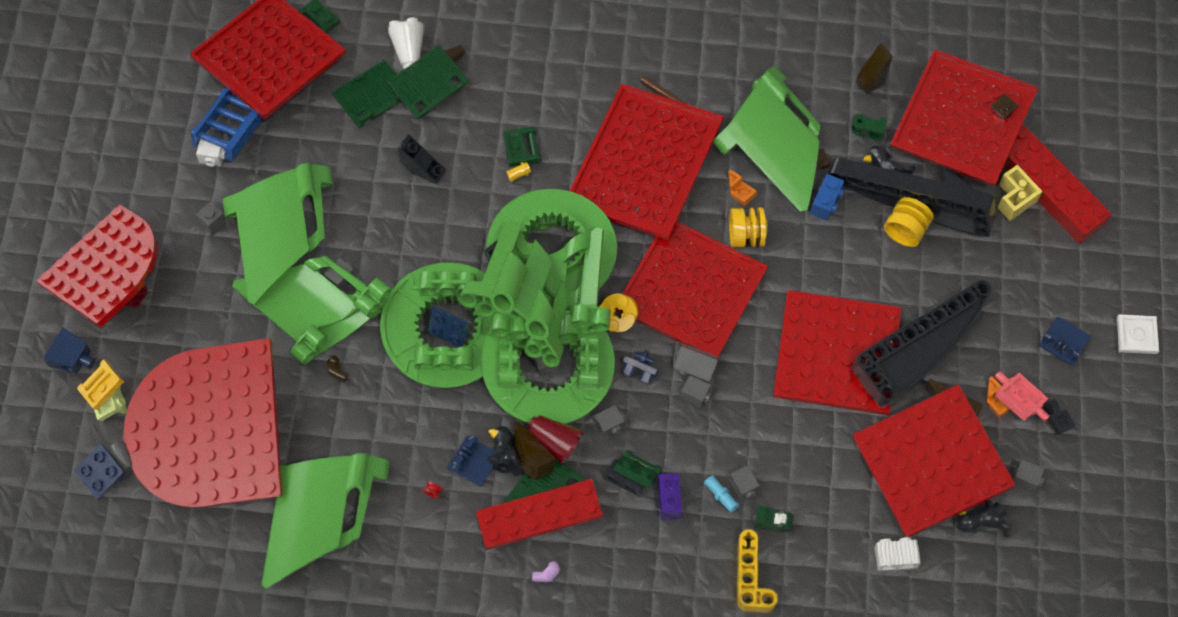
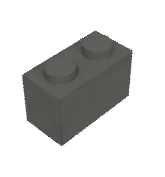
(696, 362)

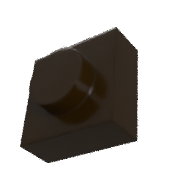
(1004, 106)
(822, 160)

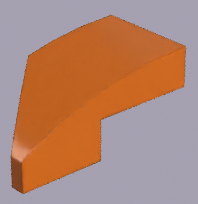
(740, 190)
(994, 402)

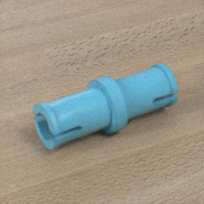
(721, 494)

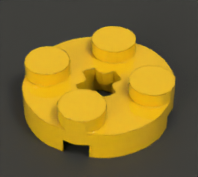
(629, 314)

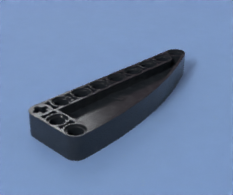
(951, 204)
(915, 358)

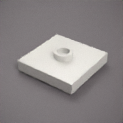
(1137, 334)

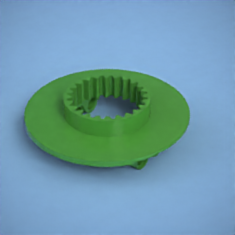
(559, 208)
(401, 322)
(567, 404)

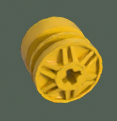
(908, 222)
(747, 227)

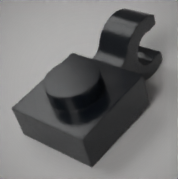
(1058, 419)

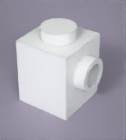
(210, 154)

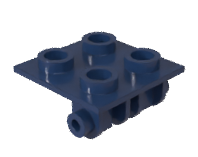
(448, 327)
(1065, 341)
(472, 461)
(99, 471)

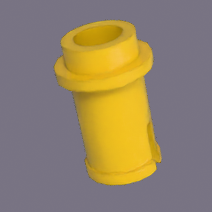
(518, 171)

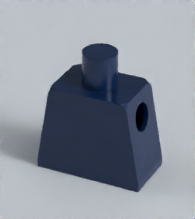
(68, 353)

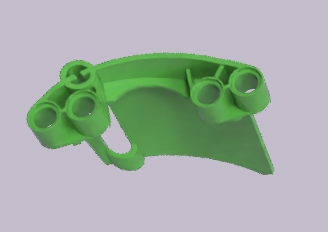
(776, 137)
(274, 223)
(315, 309)
(313, 508)

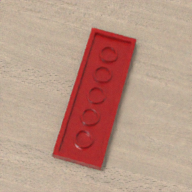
(539, 514)

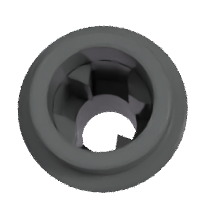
(121, 455)

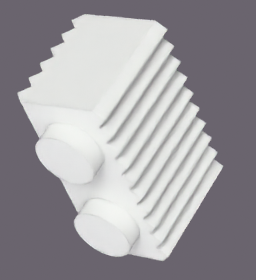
(897, 554)

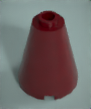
(555, 436)

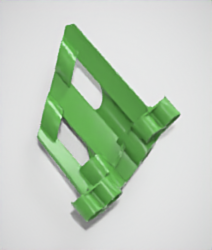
(519, 287)
(581, 310)

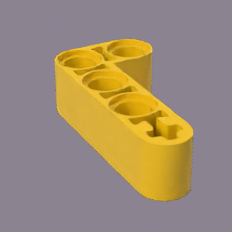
(750, 571)

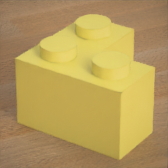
(1020, 193)

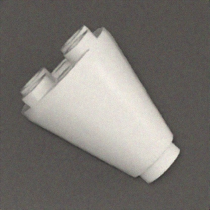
(407, 40)

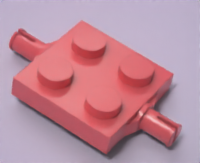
(1021, 396)

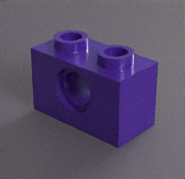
(669, 496)

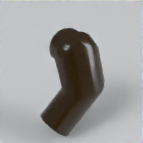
(334, 368)

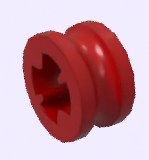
(432, 490)

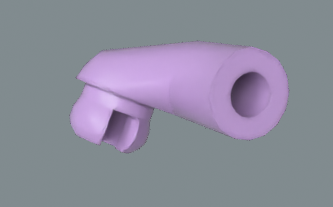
(548, 574)

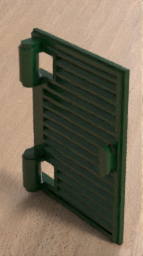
(427, 81)
(368, 94)
(558, 478)

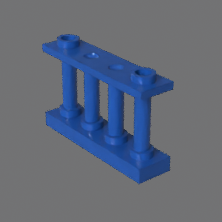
(240, 135)

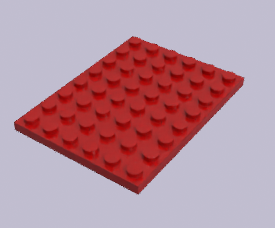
(646, 159)

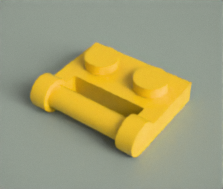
(104, 382)

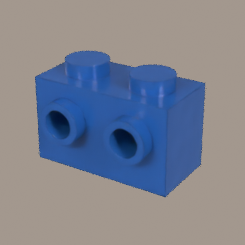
(827, 196)

